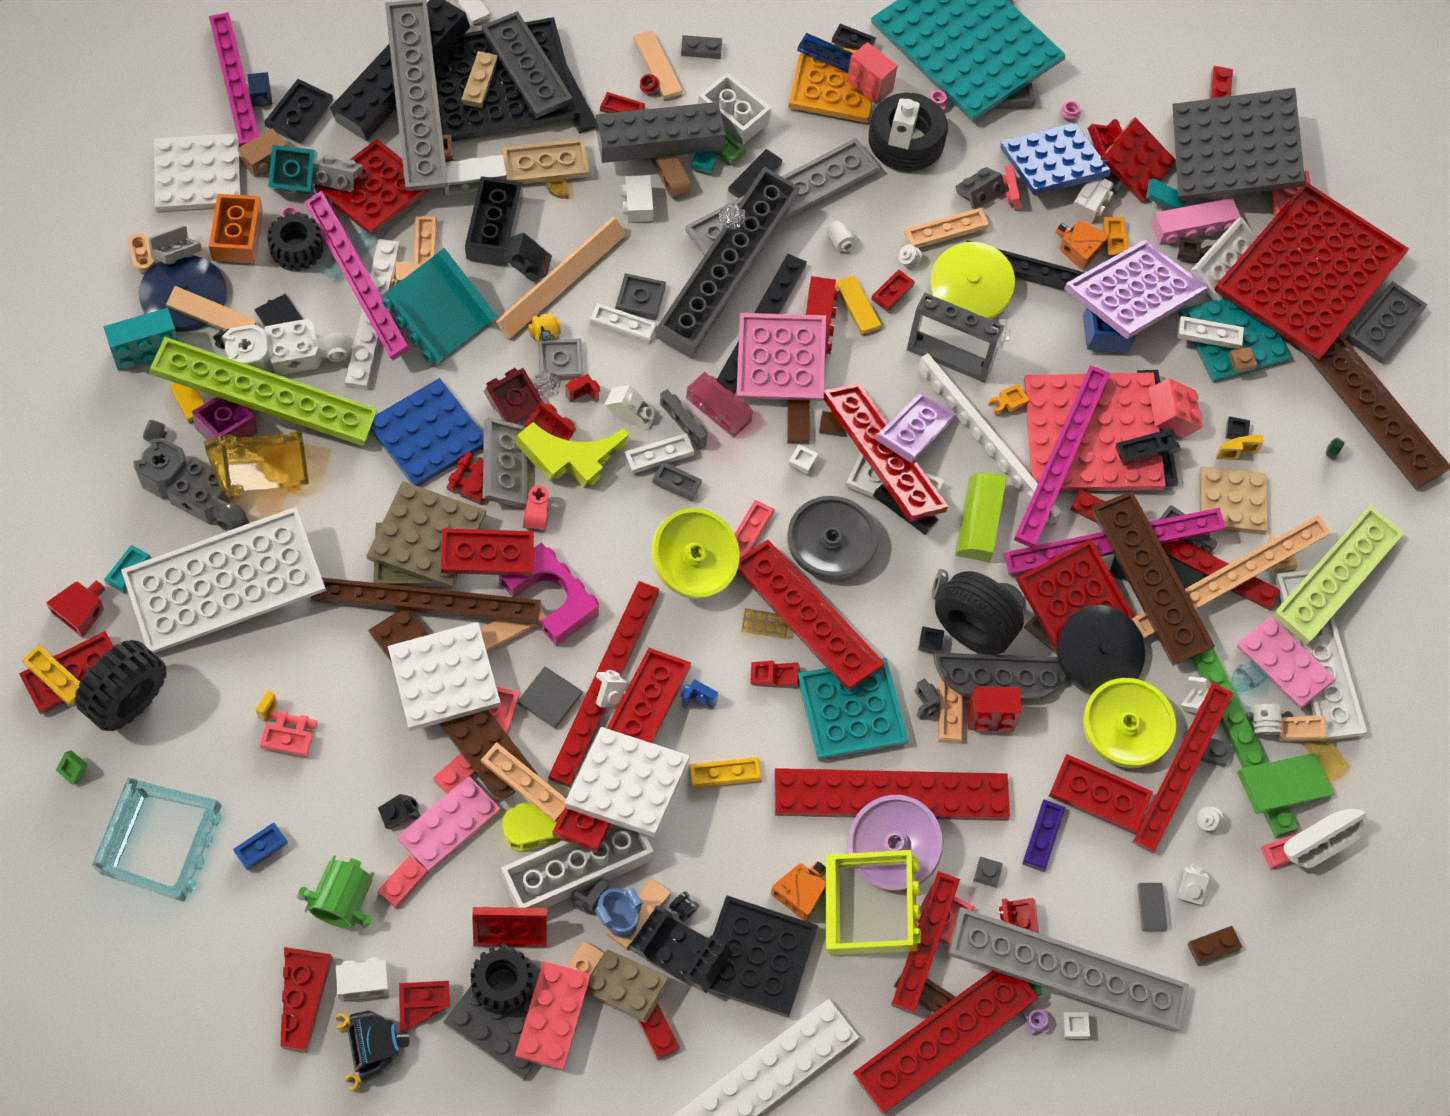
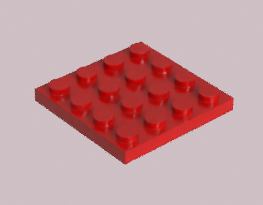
(377, 192)
(1070, 584)

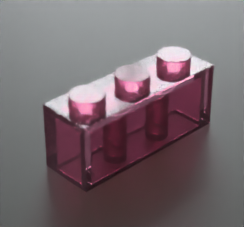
(719, 404)

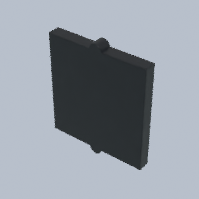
(277, 311)

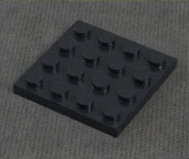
(766, 955)

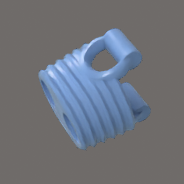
(619, 911)

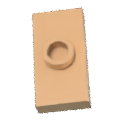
(1303, 728)
(586, 958)

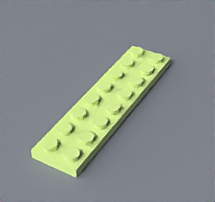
(1337, 575)

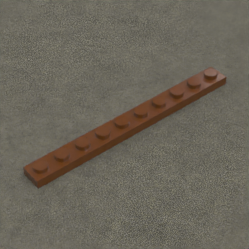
(430, 600)

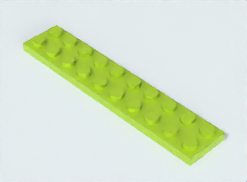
(263, 391)

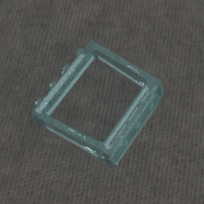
(121, 826)

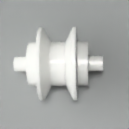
(909, 255)
(1210, 818)

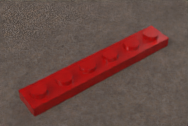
(931, 928)

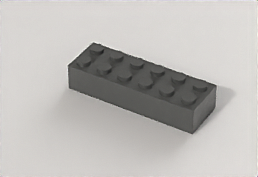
(660, 132)

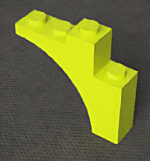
(556, 456)

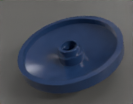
(190, 274)

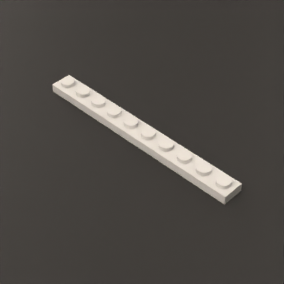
(982, 431)

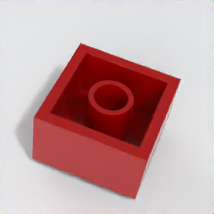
(994, 709)

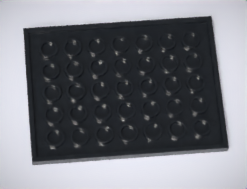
(504, 105)

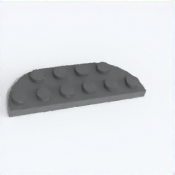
(1032, 674)

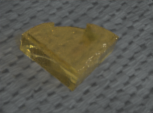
(557, 188)

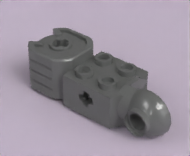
(187, 484)

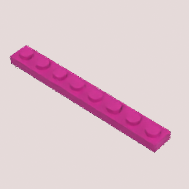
(234, 78)

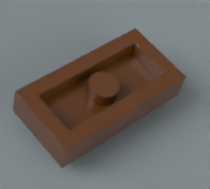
(1214, 945)

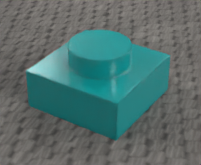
(704, 162)

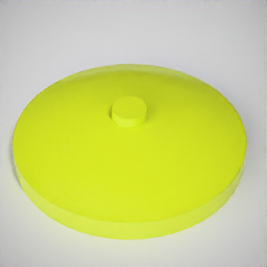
(974, 278)
(695, 553)
(1129, 722)

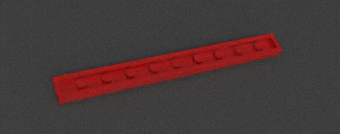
(1253, 589)
(614, 659)

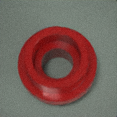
(646, 80)

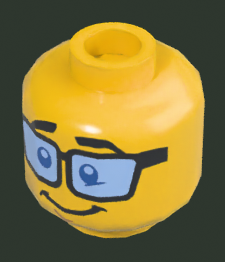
(544, 327)

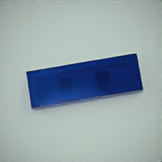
(825, 52)

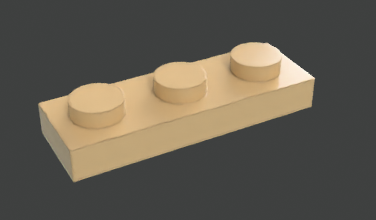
(479, 79)

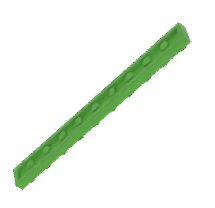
(1242, 736)

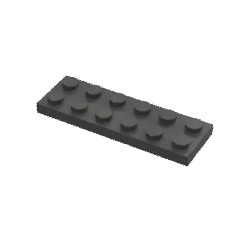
(527, 64)

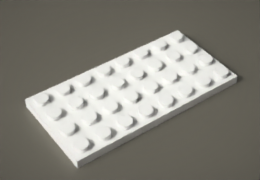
(223, 580)

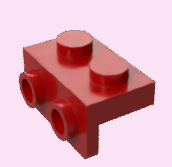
(1104, 135)
(551, 422)
(1020, 913)

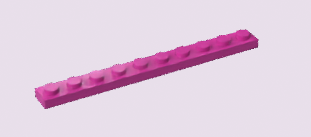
(357, 276)
(1061, 457)
(1165, 529)

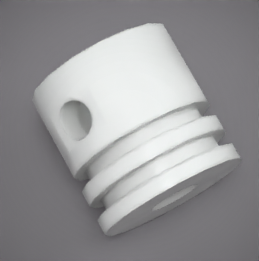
(1267, 719)

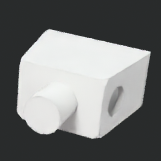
(905, 116)

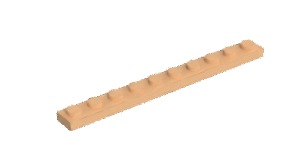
(1248, 567)

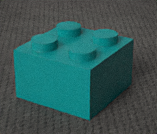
(292, 169)

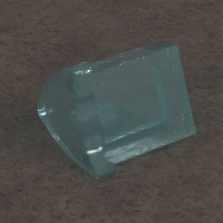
(1247, 677)

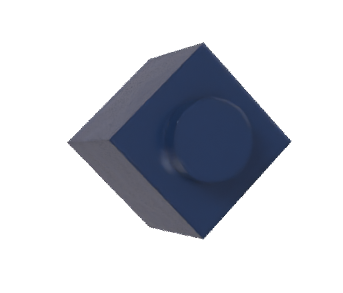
(260, 89)

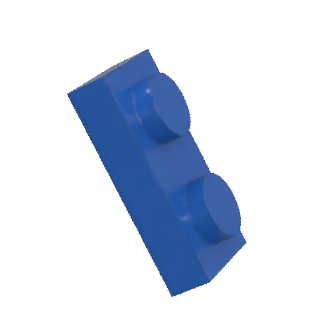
(260, 846)

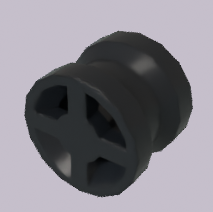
(684, 906)

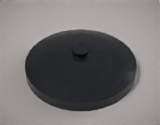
(1099, 647)

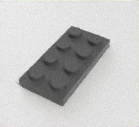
(1386, 321)

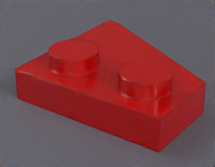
(421, 1001)

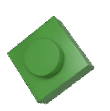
(71, 767)

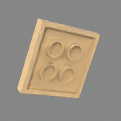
(1239, 496)

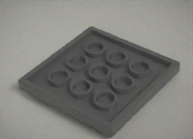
(490, 1032)

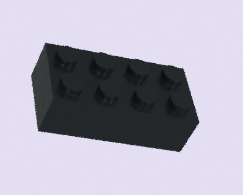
(493, 219)

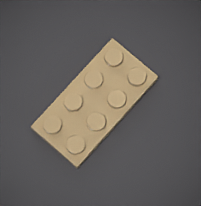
(546, 161)

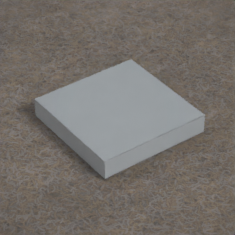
(561, 358)

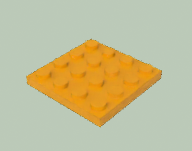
(826, 91)

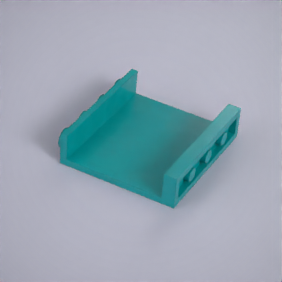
(438, 307)

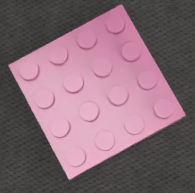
(781, 356)

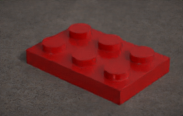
(509, 926)

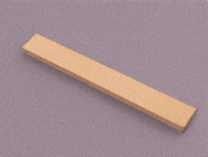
(560, 278)

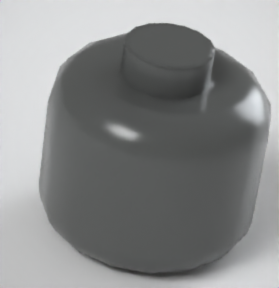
(154, 430)

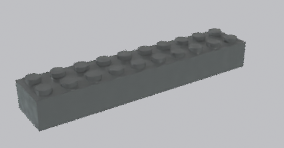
(727, 264)

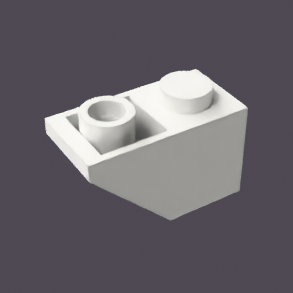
(630, 406)

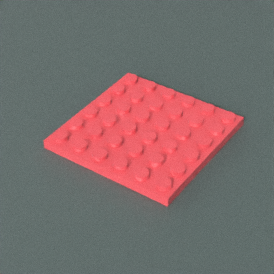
(1120, 415)

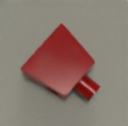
(78, 606)

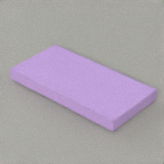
(915, 427)

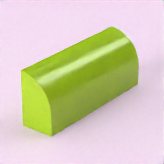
(981, 516)

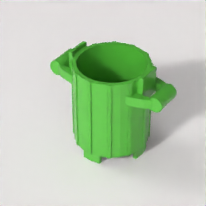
(340, 895)

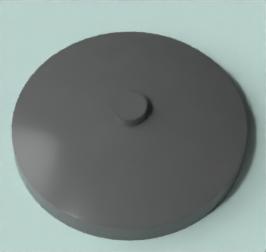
(832, 537)

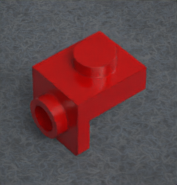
(581, 386)

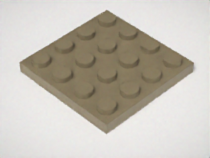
(413, 532)

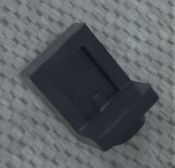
(398, 810)

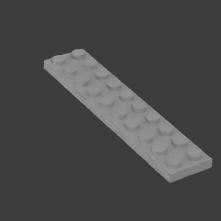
(416, 95)
(816, 182)
(1068, 969)

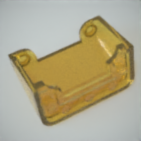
(258, 462)

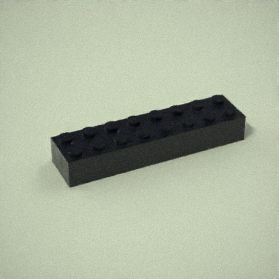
(372, 94)

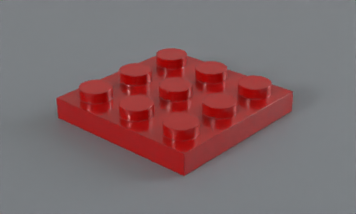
(1137, 158)

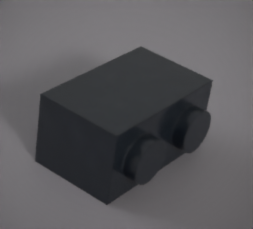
(527, 256)

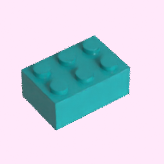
(139, 338)

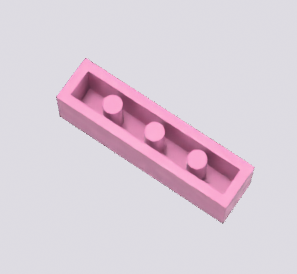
(1194, 221)

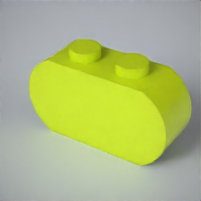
(528, 828)

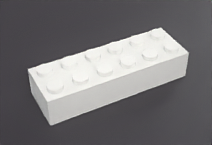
(566, 867)

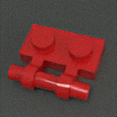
(472, 487)

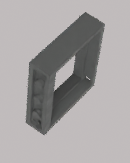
(948, 354)

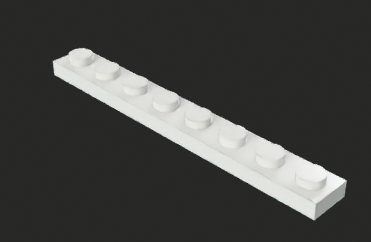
(366, 337)

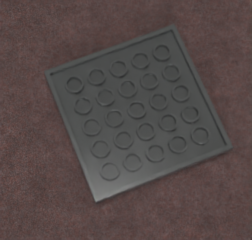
(1238, 144)

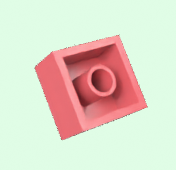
(872, 73)
(1175, 407)

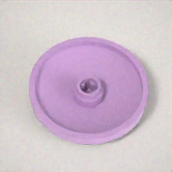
(896, 825)

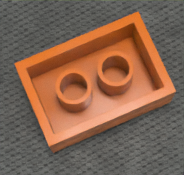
(236, 228)

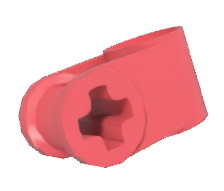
(536, 510)

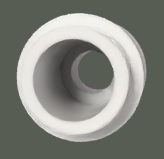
(840, 236)

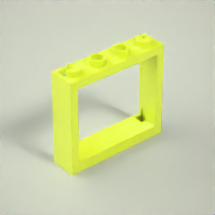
(870, 859)

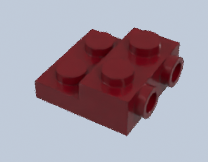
(513, 395)

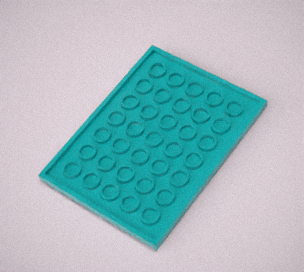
(970, 48)

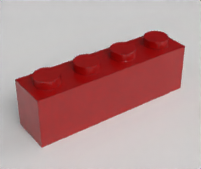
(820, 302)

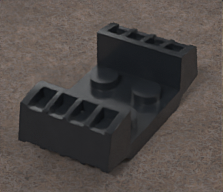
(680, 950)

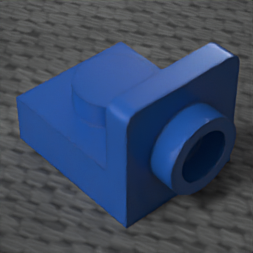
(701, 693)

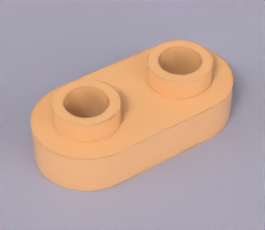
(141, 254)

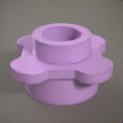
(1042, 1016)

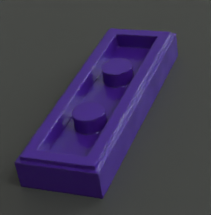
(1043, 835)

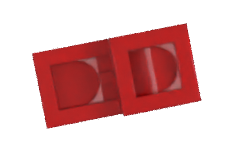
(774, 675)

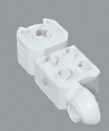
(285, 347)

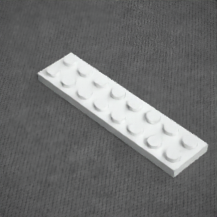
(1339, 700)
(777, 1066)

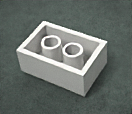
(740, 108)

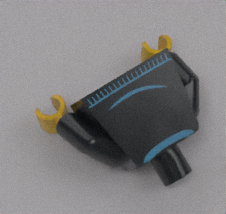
(372, 1044)

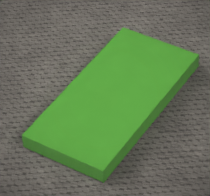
(1285, 783)

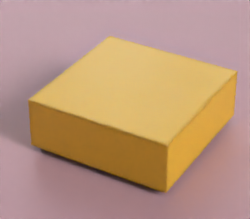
(266, 705)

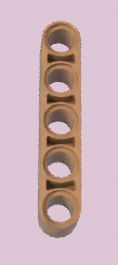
(672, 175)

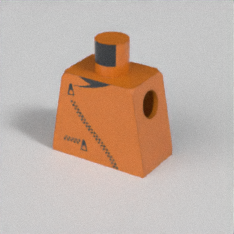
(1081, 242)
(801, 889)

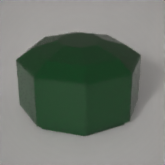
(1334, 448)

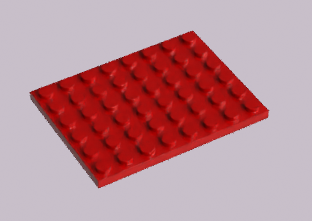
(1311, 270)

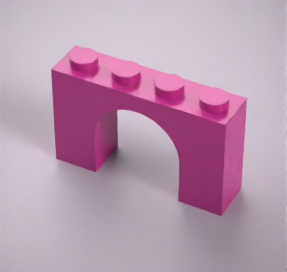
(579, 605)

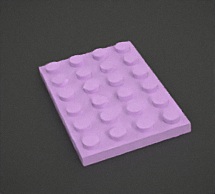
(1135, 289)

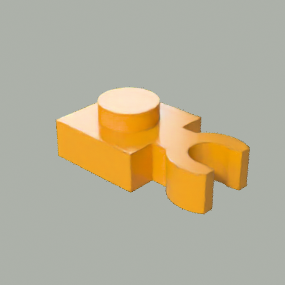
(1009, 398)

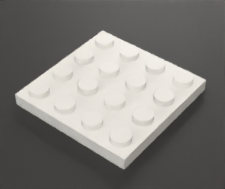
(195, 170)
(444, 676)
(627, 782)

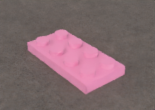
(1286, 662)
(448, 824)

